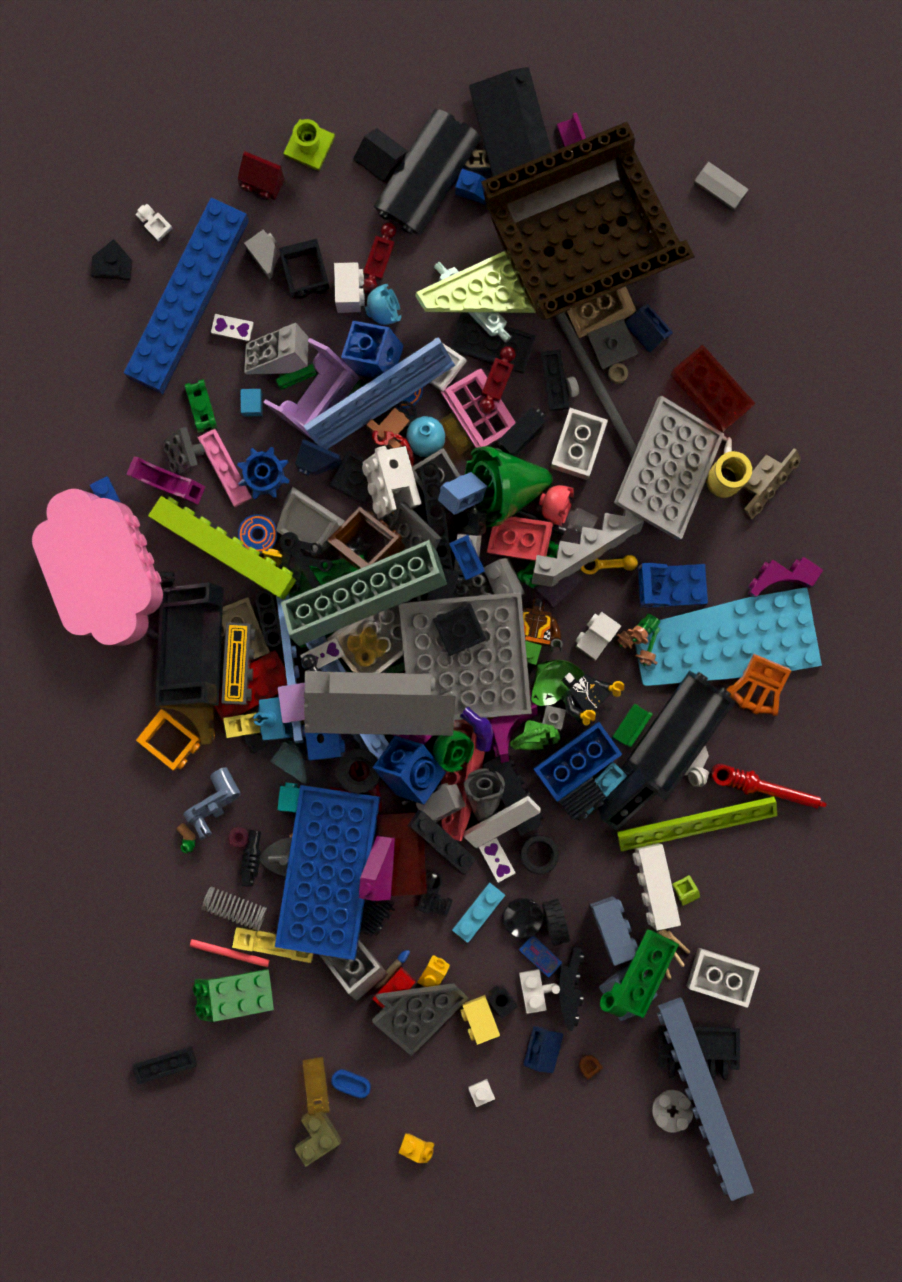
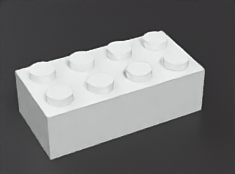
(657, 887)

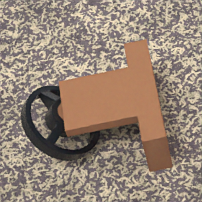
(394, 422)

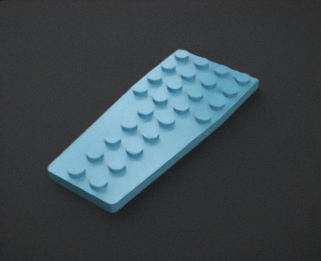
(726, 636)

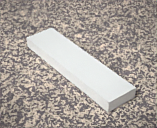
(502, 822)

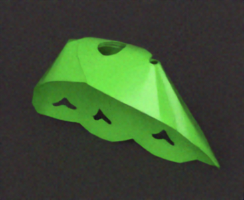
(549, 681)

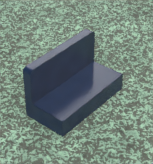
(648, 327)
(543, 1050)

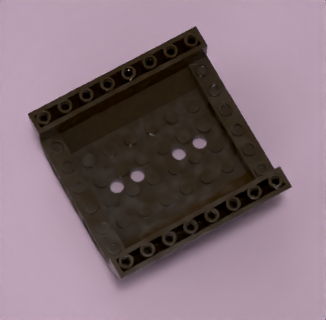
(568, 200)

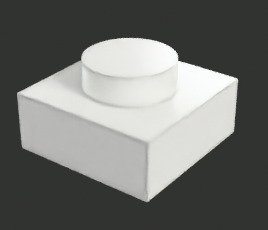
(481, 1092)

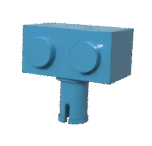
(271, 720)

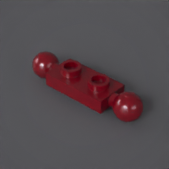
(379, 257)
(497, 380)

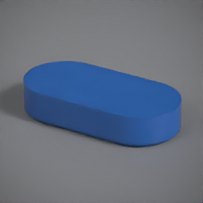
(351, 1083)

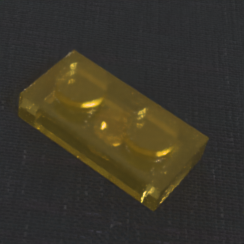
(456, 434)

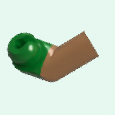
(188, 838)

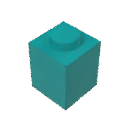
(288, 797)

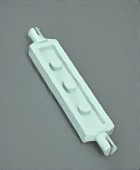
(490, 321)

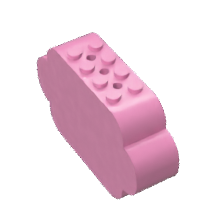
(97, 567)

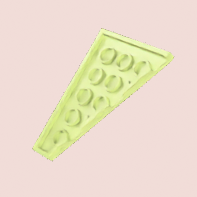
(480, 288)

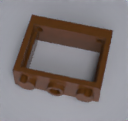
(352, 526)

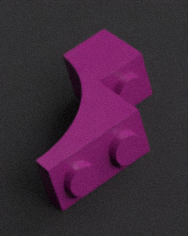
(165, 480)
(803, 573)
(505, 726)

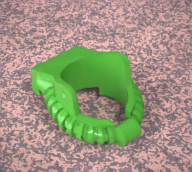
(535, 736)

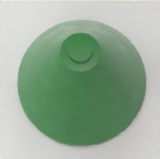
(509, 482)

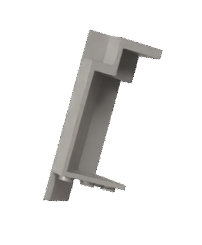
(376, 704)

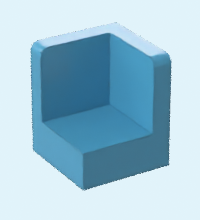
(251, 402)

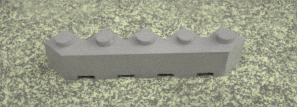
(591, 545)

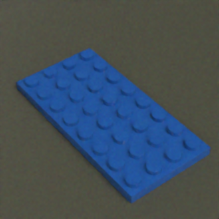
(324, 871)

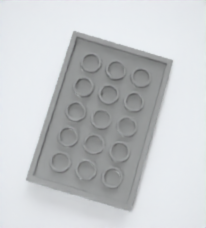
(669, 468)

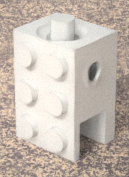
(389, 476)

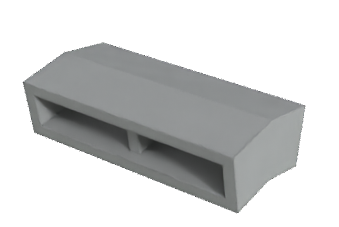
(721, 186)

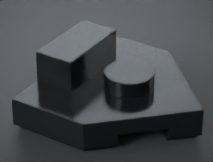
(111, 263)

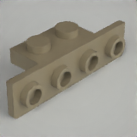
(767, 479)

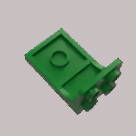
(233, 996)

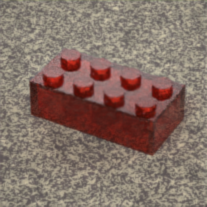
(712, 388)
(409, 854)

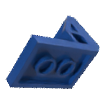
(672, 585)

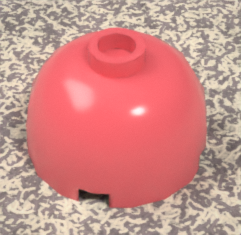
(556, 504)

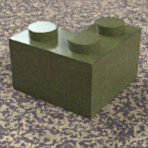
(321, 1140)

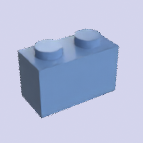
(462, 493)

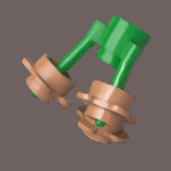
(639, 635)

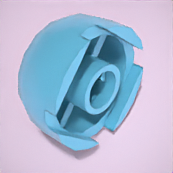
(383, 305)
(425, 436)

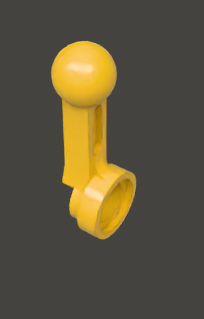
(628, 563)

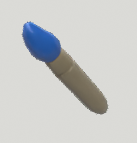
(393, 968)

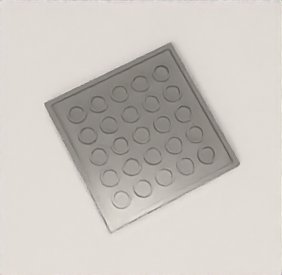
(483, 677)

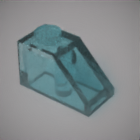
(291, 761)

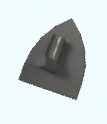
(277, 856)

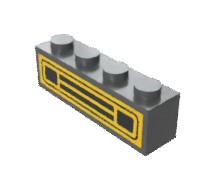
(237, 663)

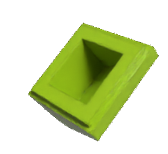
(686, 890)

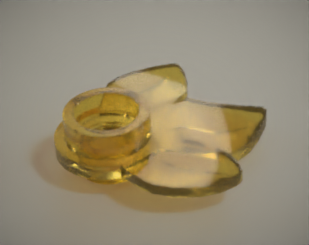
(367, 644)

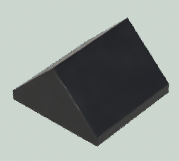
(379, 154)

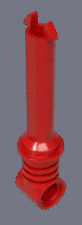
(750, 783)

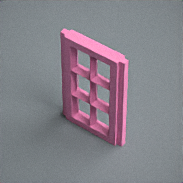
(464, 419)

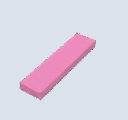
(224, 467)

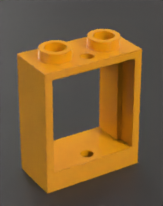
(153, 727)

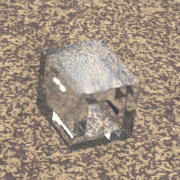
(580, 519)

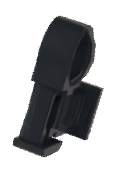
(433, 901)

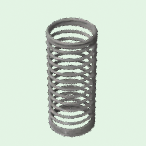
(256, 925)

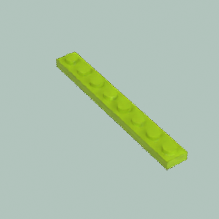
(697, 823)

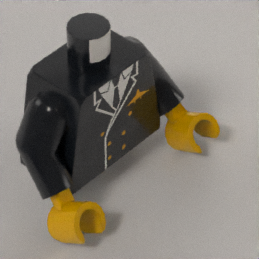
(587, 695)

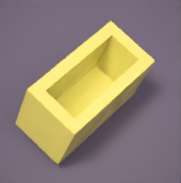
(480, 1020)

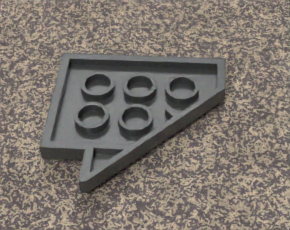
(410, 527)

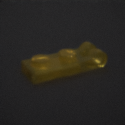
(316, 1085)

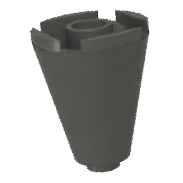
(484, 792)

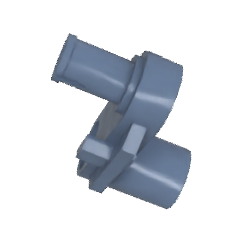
(226, 793)

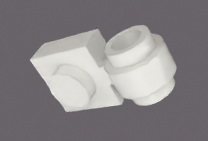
(155, 224)

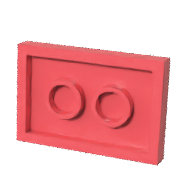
(520, 538)

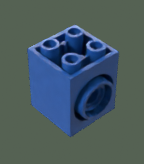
(371, 349)
(409, 770)

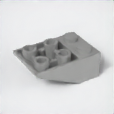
(277, 352)
(497, 579)

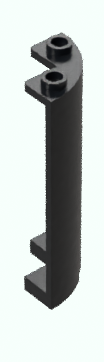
(427, 172)
(680, 732)

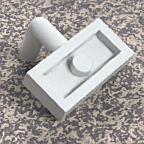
(534, 990)

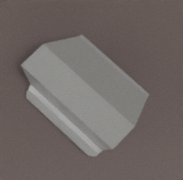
(307, 519)

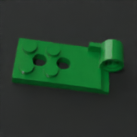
(635, 991)

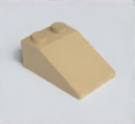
(602, 311)

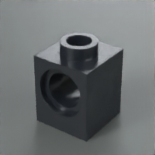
(508, 1007)

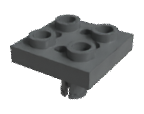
(182, 452)

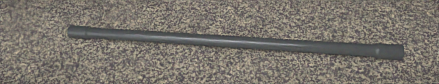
(597, 383)

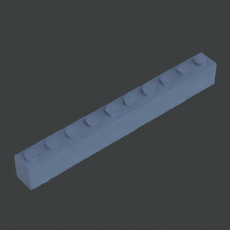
(705, 1097)

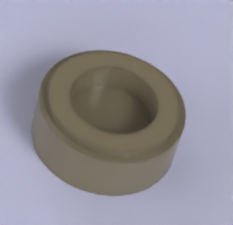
(618, 373)

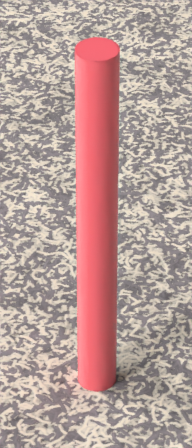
(229, 953)

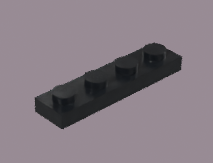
(441, 842)

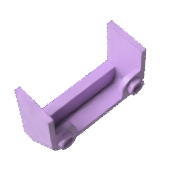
(327, 389)

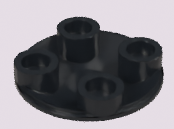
(523, 918)

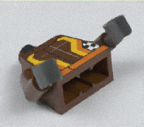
(541, 626)

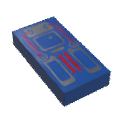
(540, 956)

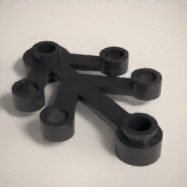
(302, 563)

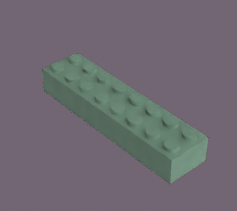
(363, 593)

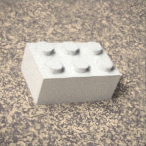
(579, 444)
(722, 977)

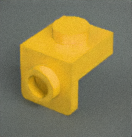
(434, 972)
(416, 1149)

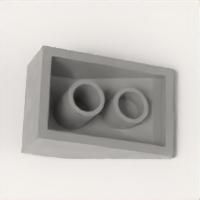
(356, 975)

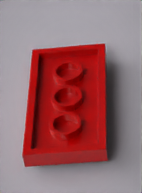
(267, 676)

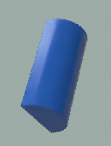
(577, 761)

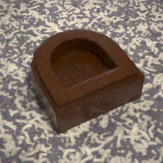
(589, 1066)

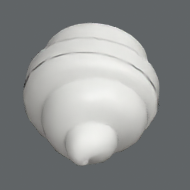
(698, 776)

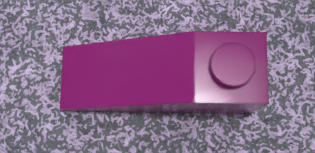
(377, 873)

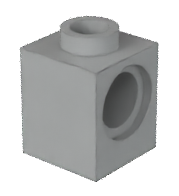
(553, 716)

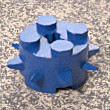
(252, 469)

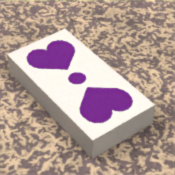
(232, 328)
(327, 652)
(497, 859)

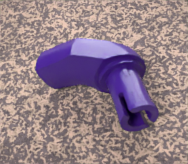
(482, 729)

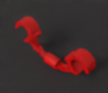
(390, 435)

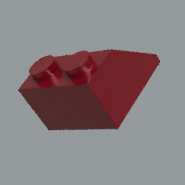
(260, 176)

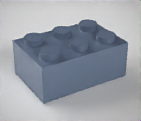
(614, 930)

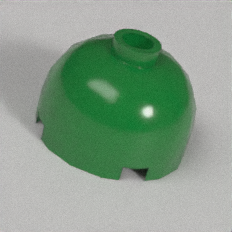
(453, 751)

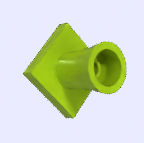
(309, 144)

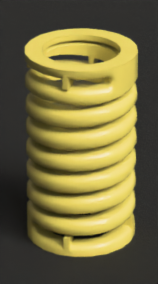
(738, 464)

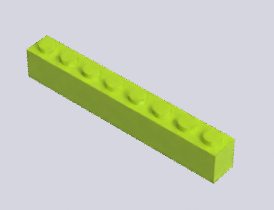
(223, 548)

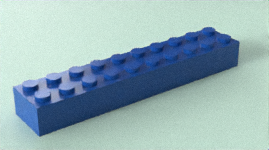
(186, 295)

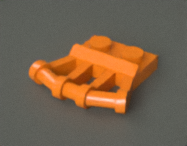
(765, 674)

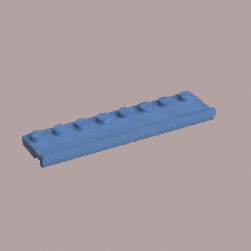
(380, 394)

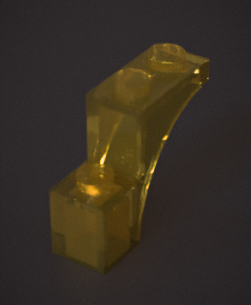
(201, 718)

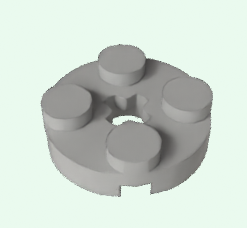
(665, 1101)

